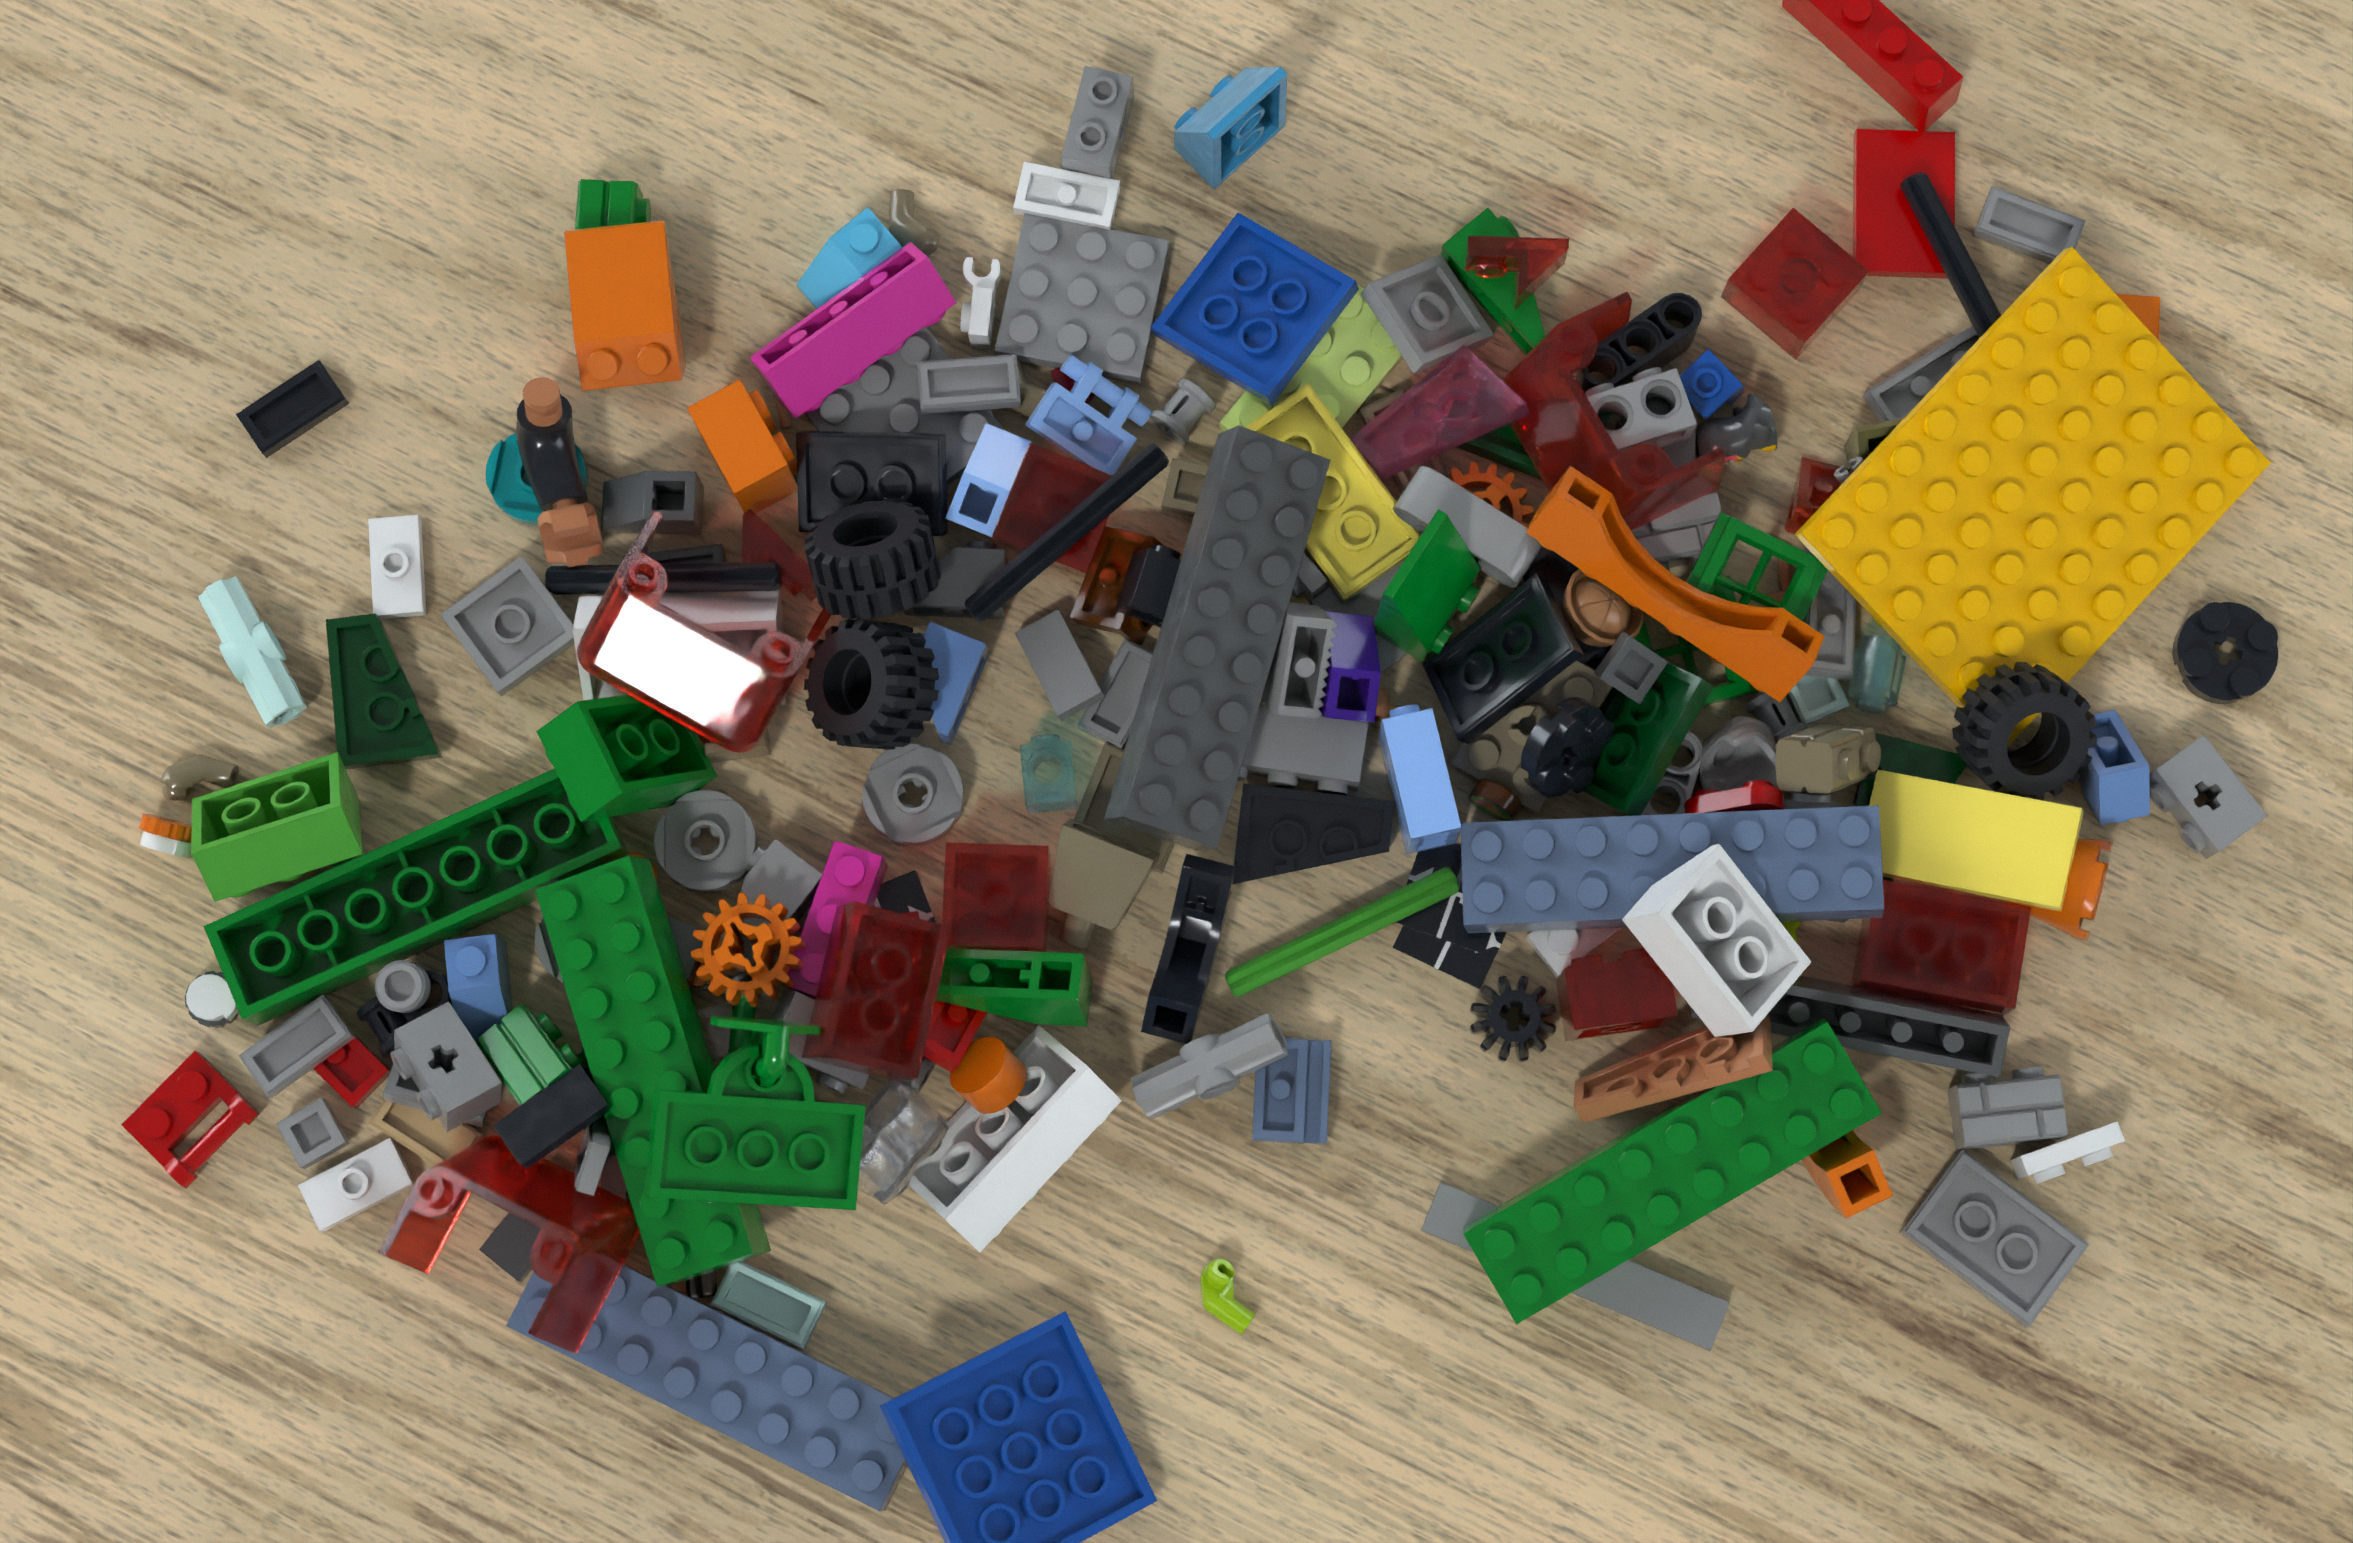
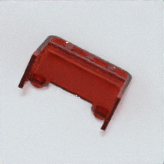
(1568, 432)
(684, 666)
(579, 1241)

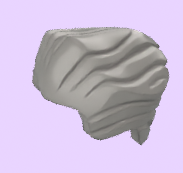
(1738, 754)

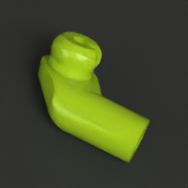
(1218, 1295)

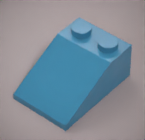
(1233, 123)

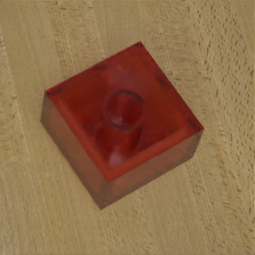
(1794, 283)
(1041, 496)
(997, 896)
(1614, 996)

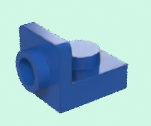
(1710, 384)

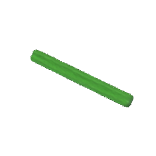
(1342, 931)

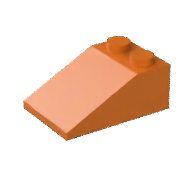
(624, 306)

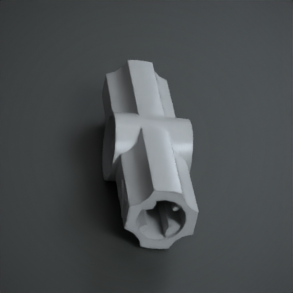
(1209, 1066)

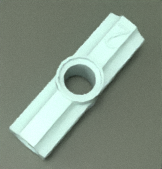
(252, 652)

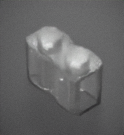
(896, 1138)

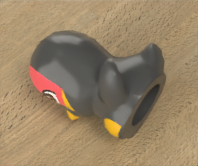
(1738, 435)

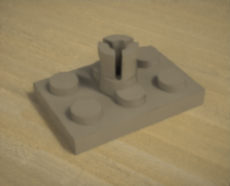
(1499, 749)

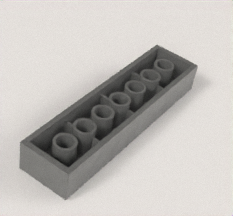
(1217, 639)

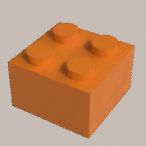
(740, 441)

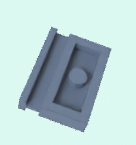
(1294, 1095)

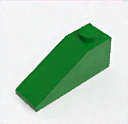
(1495, 294)
(1019, 984)

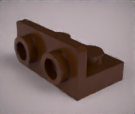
(1104, 582)

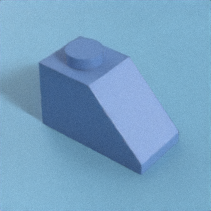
(959, 668)
(2117, 775)
(478, 981)

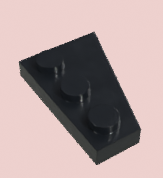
(1306, 829)

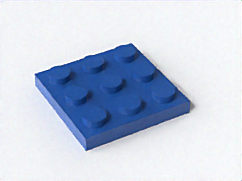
(1254, 308)

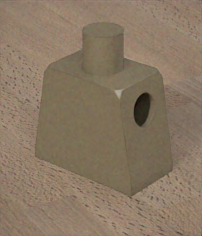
(1095, 879)

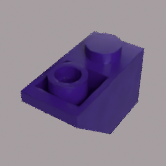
(1352, 669)

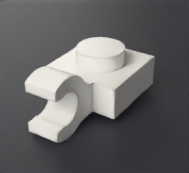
(978, 316)

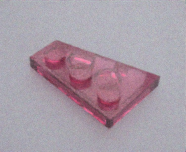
(1438, 414)

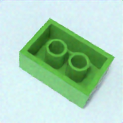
(276, 827)

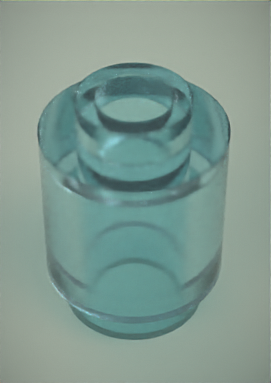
(1877, 674)

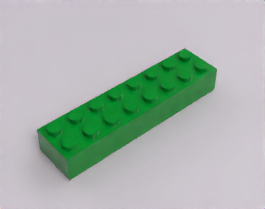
(406, 897)
(637, 1039)
(1669, 1172)

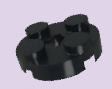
(2252, 640)
(1565, 749)

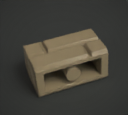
(1826, 758)

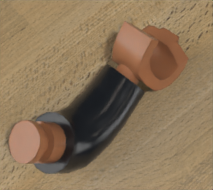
(552, 468)

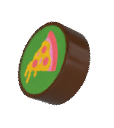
(1495, 800)

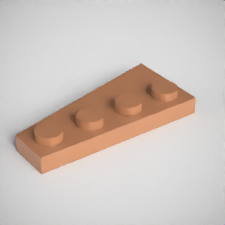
(1674, 1070)

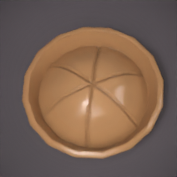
(1597, 612)

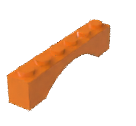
(1755, 642)

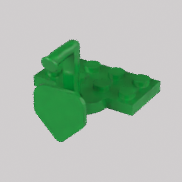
(756, 1128)

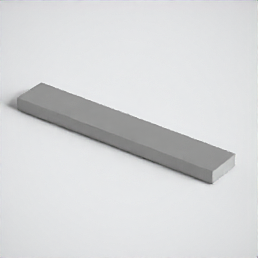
(1624, 1289)

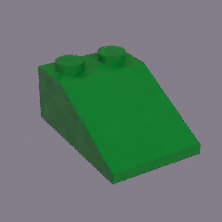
(1428, 591)

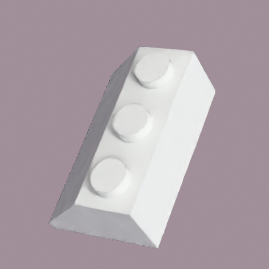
(1717, 942)

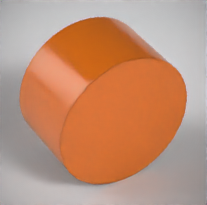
(989, 1075)

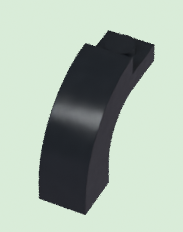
(1189, 949)

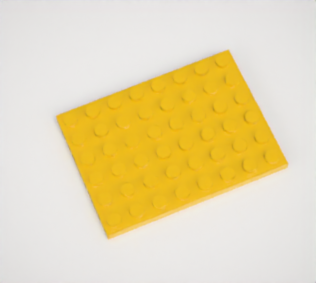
(2034, 489)

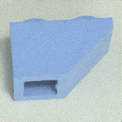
(987, 479)

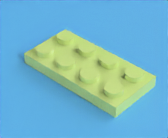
(1341, 369)

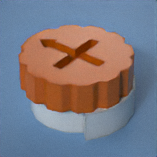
(166, 835)

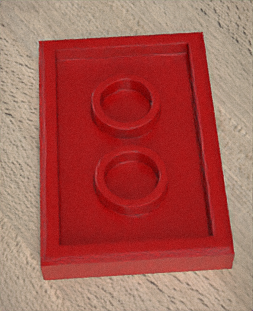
(1884, 226)

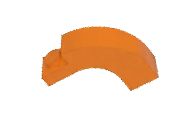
(1848, 1175)

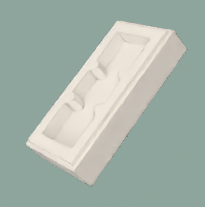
(397, 566)
(356, 1184)

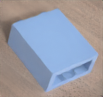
(1418, 779)

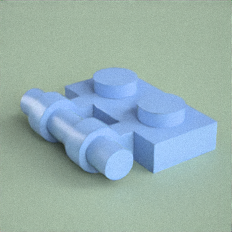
(1079, 428)

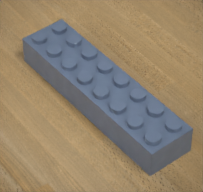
(1599, 867)
(737, 1383)

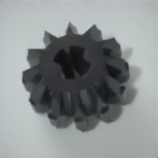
(1528, 1011)

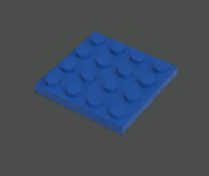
(1020, 1444)

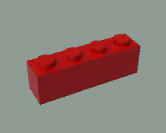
(1883, 55)

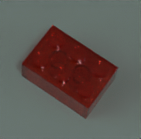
(1944, 948)
(877, 991)

